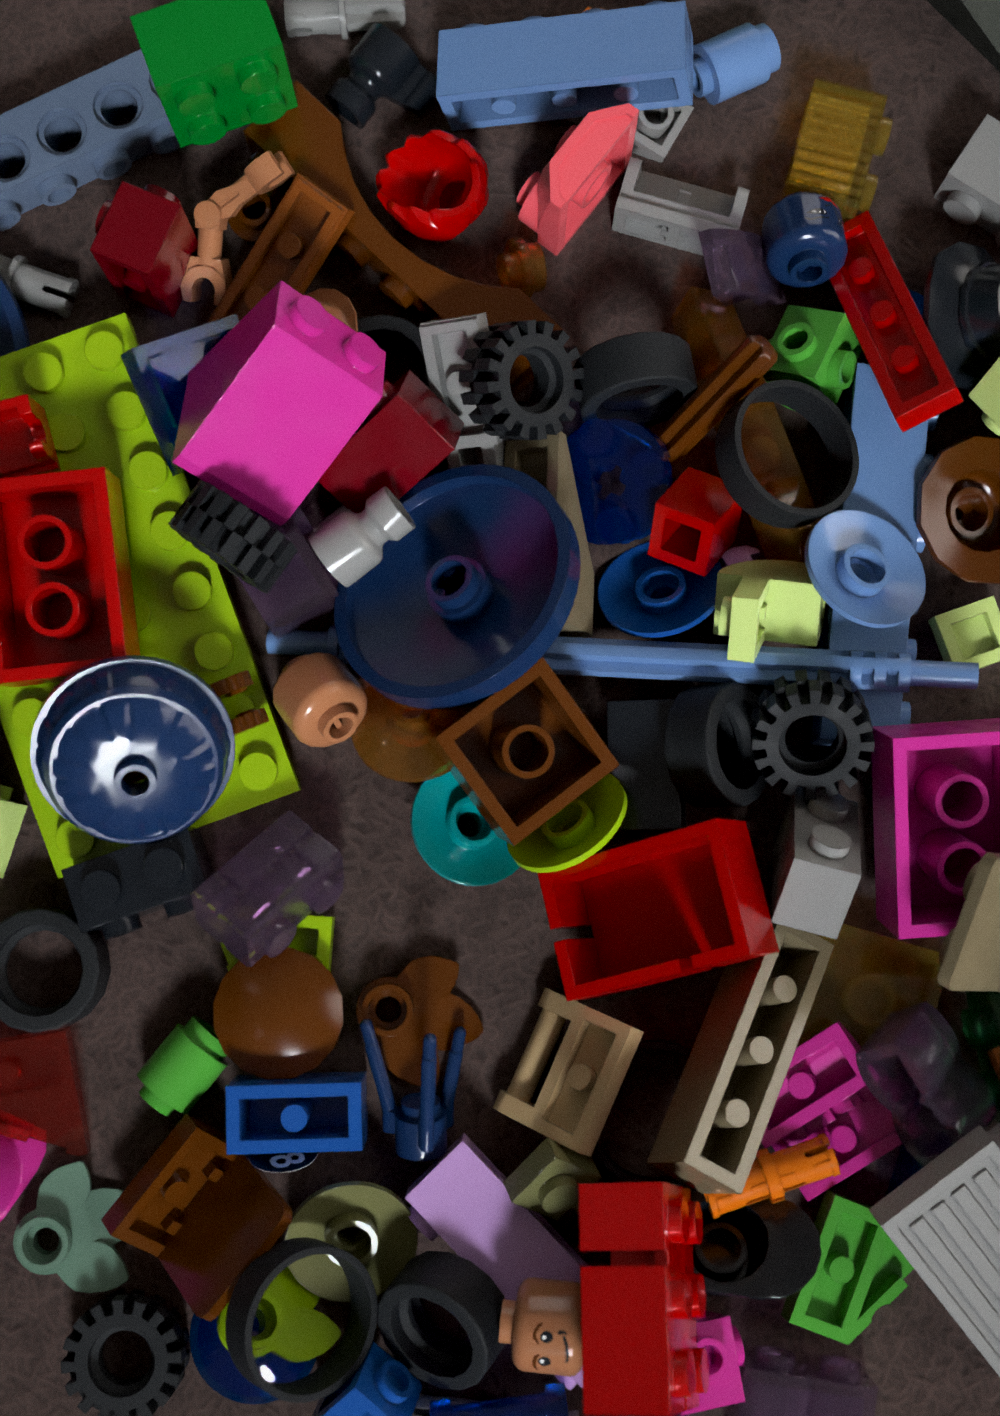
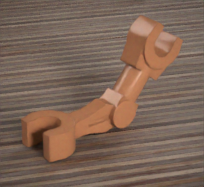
(212, 218)

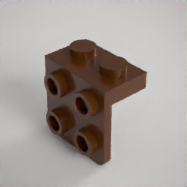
(200, 1214)

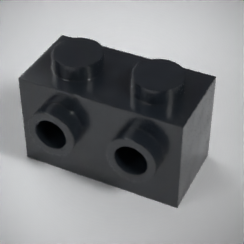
(136, 881)

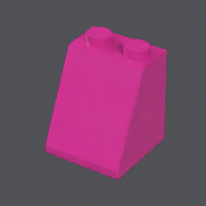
(277, 402)

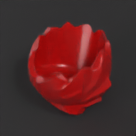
(434, 185)

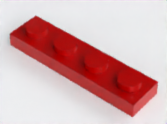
(892, 329)

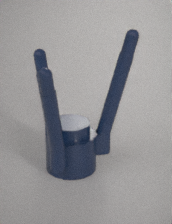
(423, 1117)

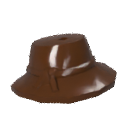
(964, 481)

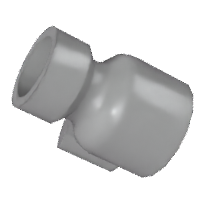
(353, 542)

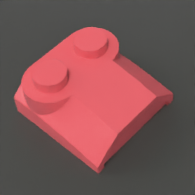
(578, 175)

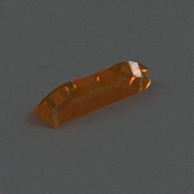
(713, 335)

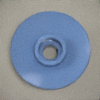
(865, 568)

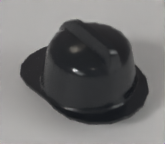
(757, 1250)

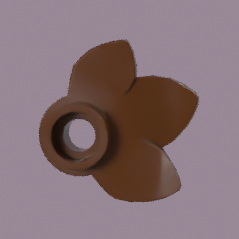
(425, 1008)

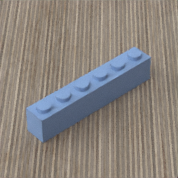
(887, 487)

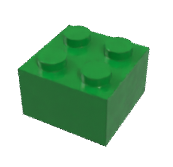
(215, 66)

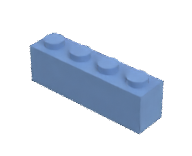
(565, 65)

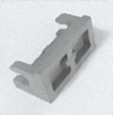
(673, 210)

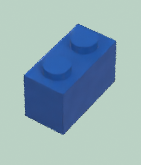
(297, 1113)

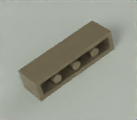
(740, 1065)

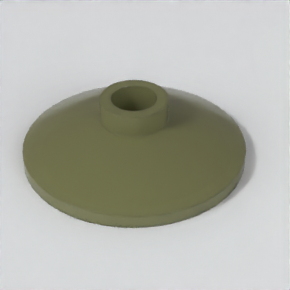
(381, 1245)

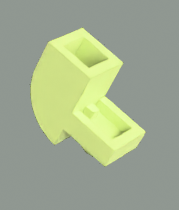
(766, 603)

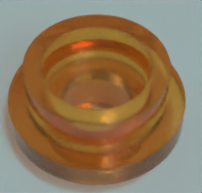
(522, 266)

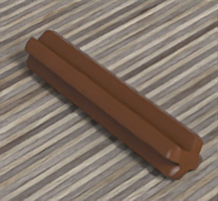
(717, 396)

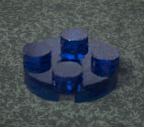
(645, 472)

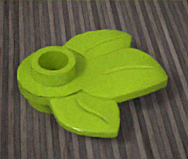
(288, 1322)

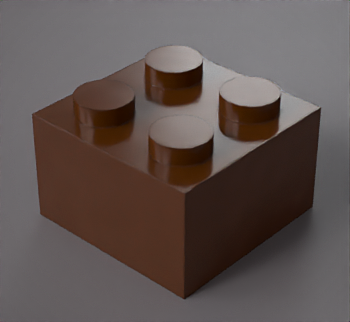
(522, 752)

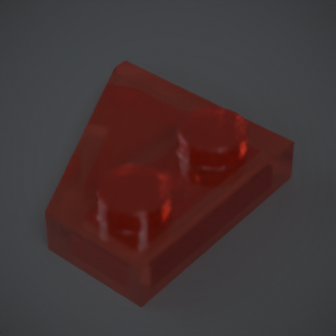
(42, 1091)

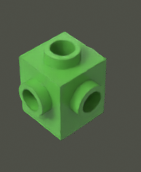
(815, 350)

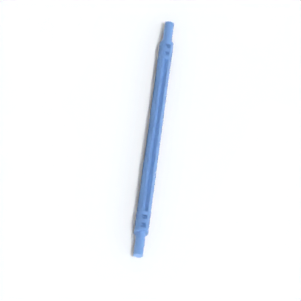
(705, 662)

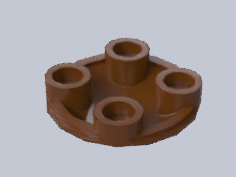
(278, 1014)

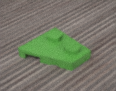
(854, 1275)

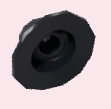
(964, 311)

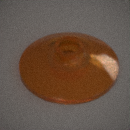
(395, 743)

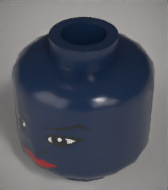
(804, 239)

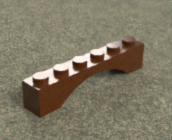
(316, 148)

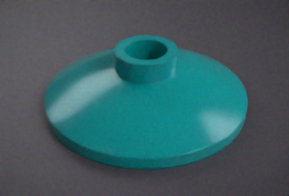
(444, 848)

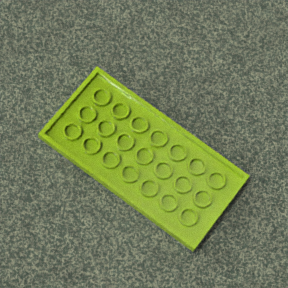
(177, 589)

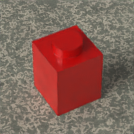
(694, 522)

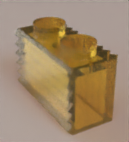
(836, 145)

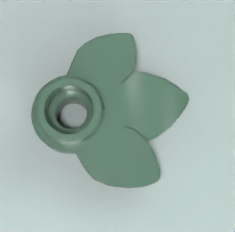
(74, 1211)

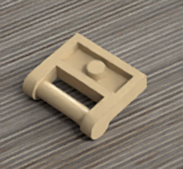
(581, 1079)

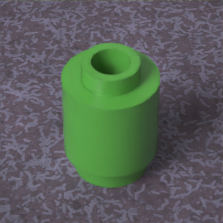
(182, 1068)

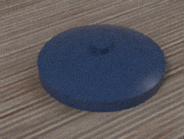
(465, 592)

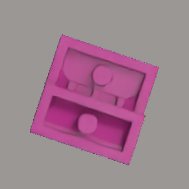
(830, 1097)

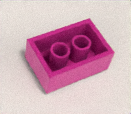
(932, 819)

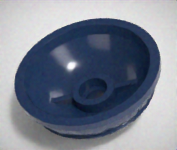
(128, 719)

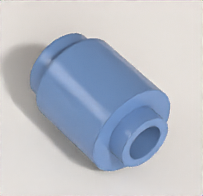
(734, 62)

